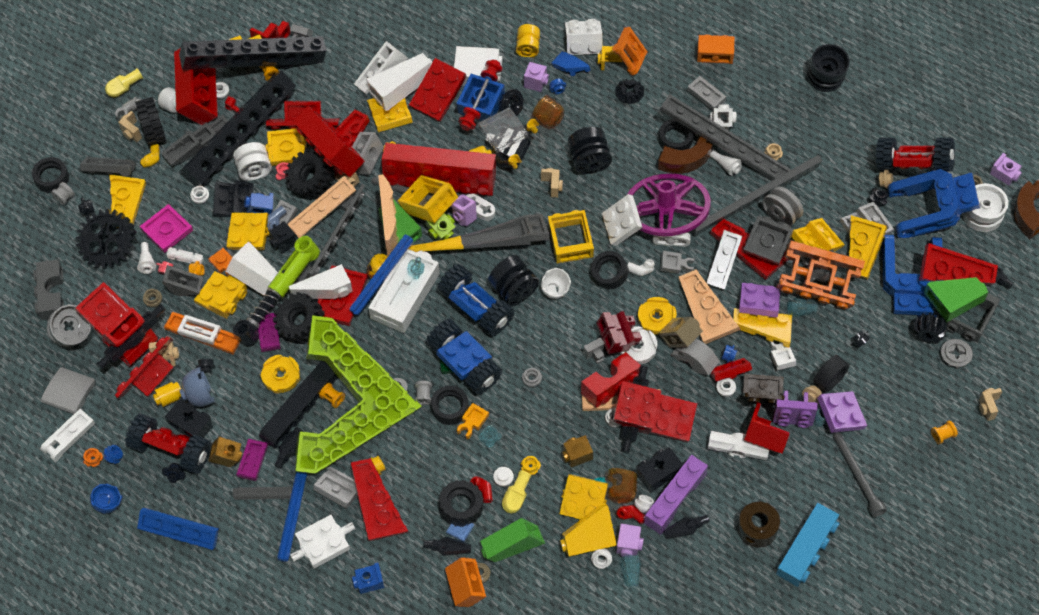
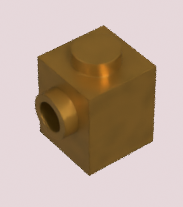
(577, 451)
(225, 452)

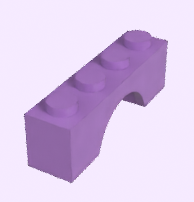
(669, 501)

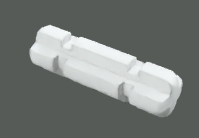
(184, 256)

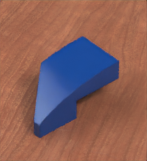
(569, 63)

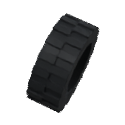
(460, 488)

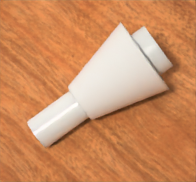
(730, 164)
(146, 263)

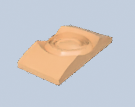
(388, 214)

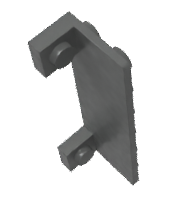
(349, 207)

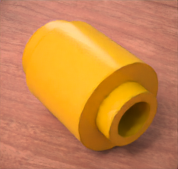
(167, 394)

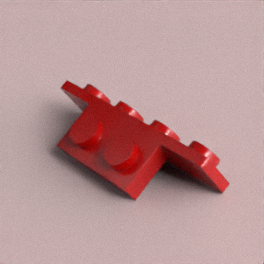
(293, 110)
(150, 373)

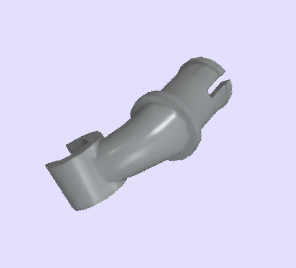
(127, 107)

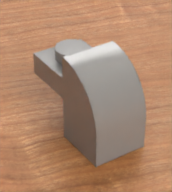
(698, 355)

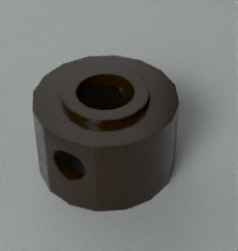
(761, 535)

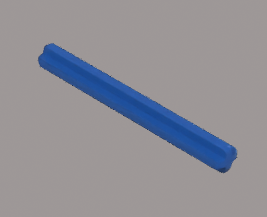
(381, 274)
(292, 515)

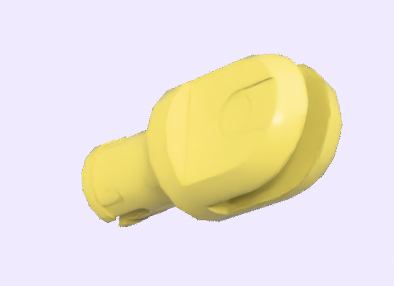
(121, 84)
(515, 494)

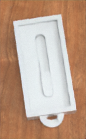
(402, 294)

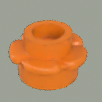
(92, 452)

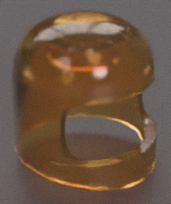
(548, 112)
(627, 490)

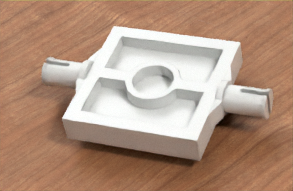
(322, 541)

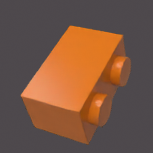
(715, 49)
(465, 582)

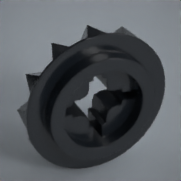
(629, 97)
(516, 105)

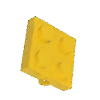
(284, 145)
(247, 228)
(582, 496)

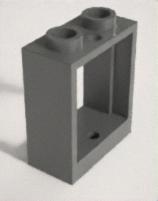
(970, 333)

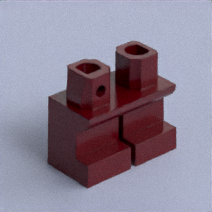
(617, 332)

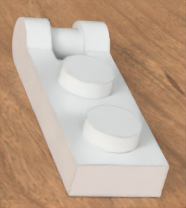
(67, 435)

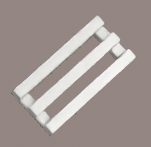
(210, 340)

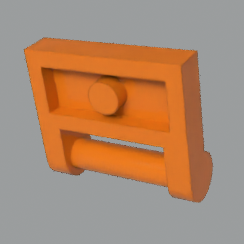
(634, 48)

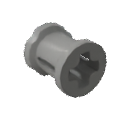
(423, 392)

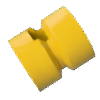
(528, 40)

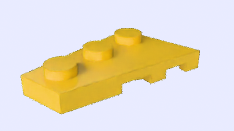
(126, 195)
(865, 242)
(771, 327)

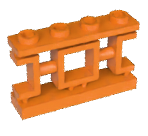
(825, 260)

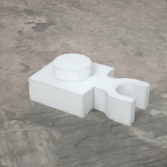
(782, 356)

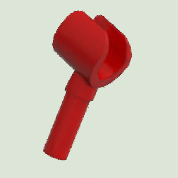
(230, 104)

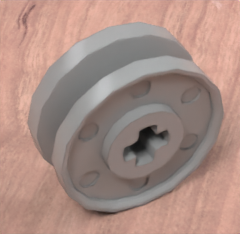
(782, 206)

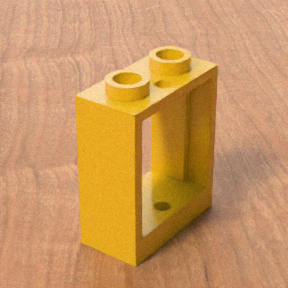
(441, 200)
(572, 252)

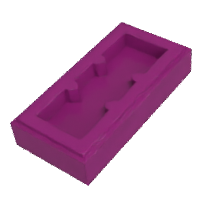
(268, 334)
(252, 459)

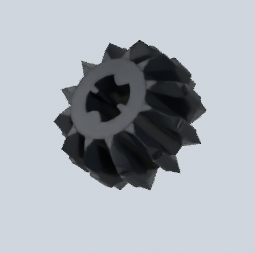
(930, 328)

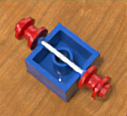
(481, 96)

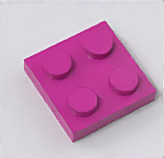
(166, 228)

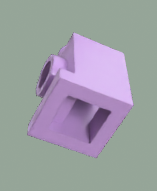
(1006, 170)
(464, 210)

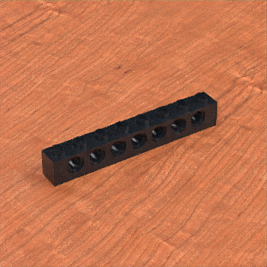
(252, 52)
(193, 169)

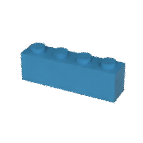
(808, 544)

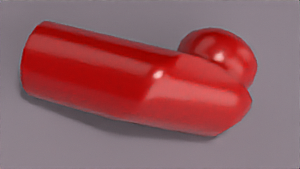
(484, 487)
(631, 512)

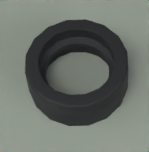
(673, 124)
(46, 163)
(603, 258)
(831, 373)
(449, 419)

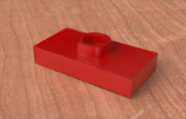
(731, 369)

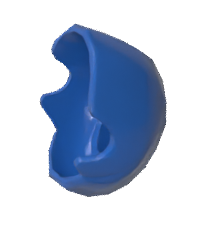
(102, 494)

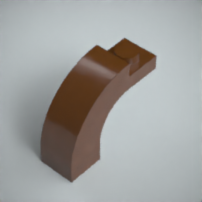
(687, 160)
(1024, 210)

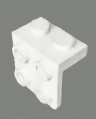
(584, 37)

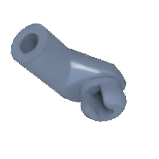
(274, 217)

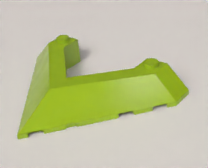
(379, 398)

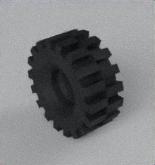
(150, 121)
(300, 169)
(288, 312)

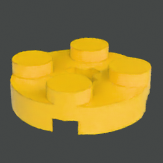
(649, 308)
(283, 364)

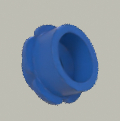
(557, 86)
(729, 353)
(113, 454)

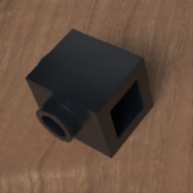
(282, 237)

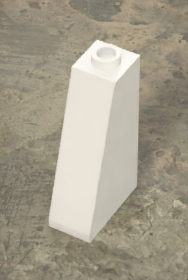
(398, 81)

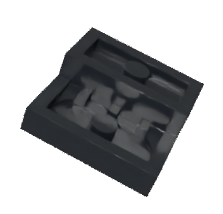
(230, 198)

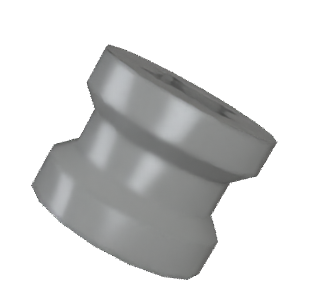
(62, 193)

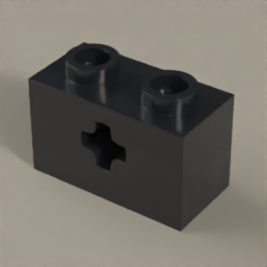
(188, 420)
(655, 478)

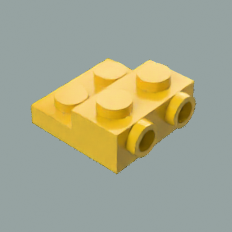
(221, 294)

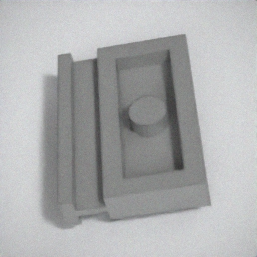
(336, 487)

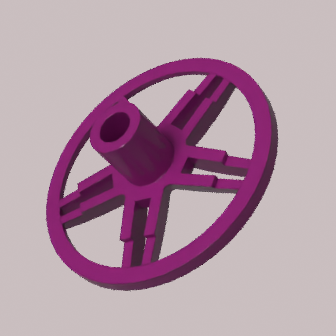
(670, 200)

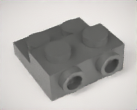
(768, 239)

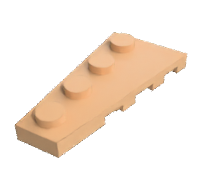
(707, 308)

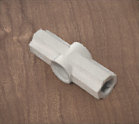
(736, 445)

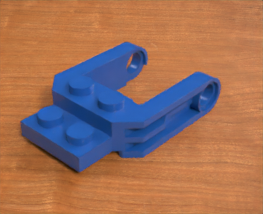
(953, 196)
(904, 287)

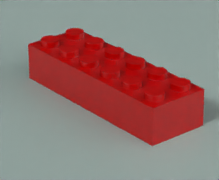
(462, 169)

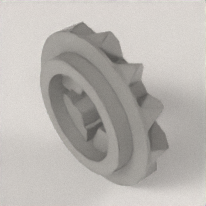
(962, 347)

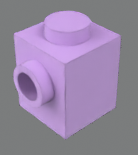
(535, 77)
(629, 540)

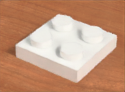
(622, 220)

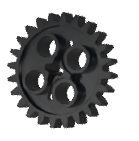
(122, 238)

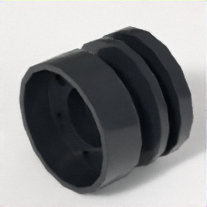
(828, 68)
(589, 150)
(513, 280)

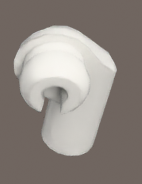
(643, 269)

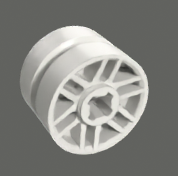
(252, 161)

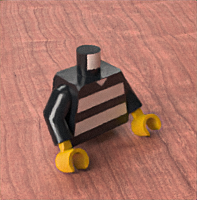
(514, 154)

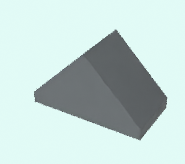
(182, 282)

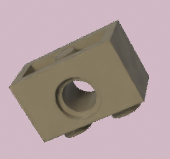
(680, 332)

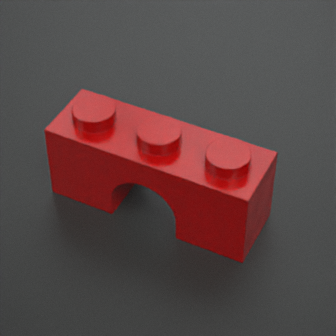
(601, 389)

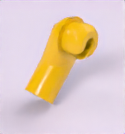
(151, 158)

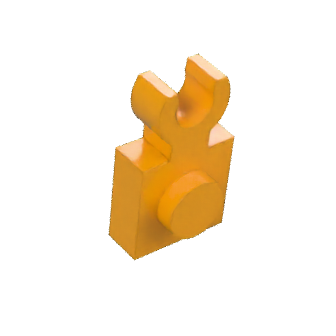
(473, 418)

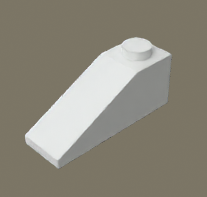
(384, 59)
(326, 285)

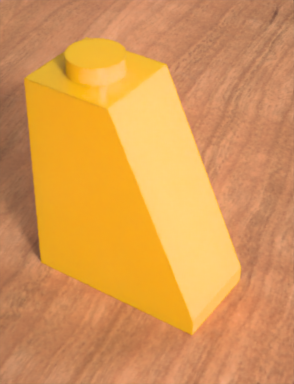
(590, 533)

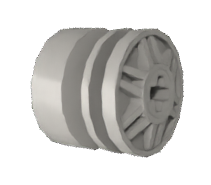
(55, 326)

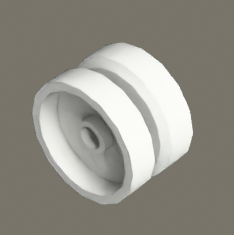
(992, 211)

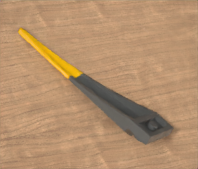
(510, 233)

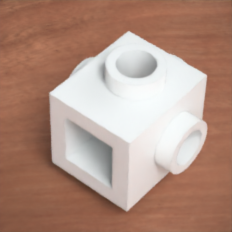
(723, 109)

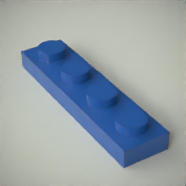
(177, 528)

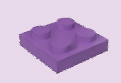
(759, 300)
(842, 411)

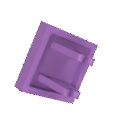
(795, 412)

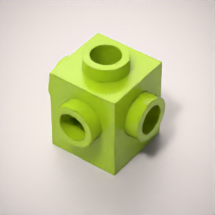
(437, 232)

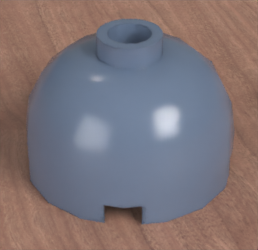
(196, 388)

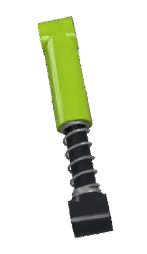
(304, 252)

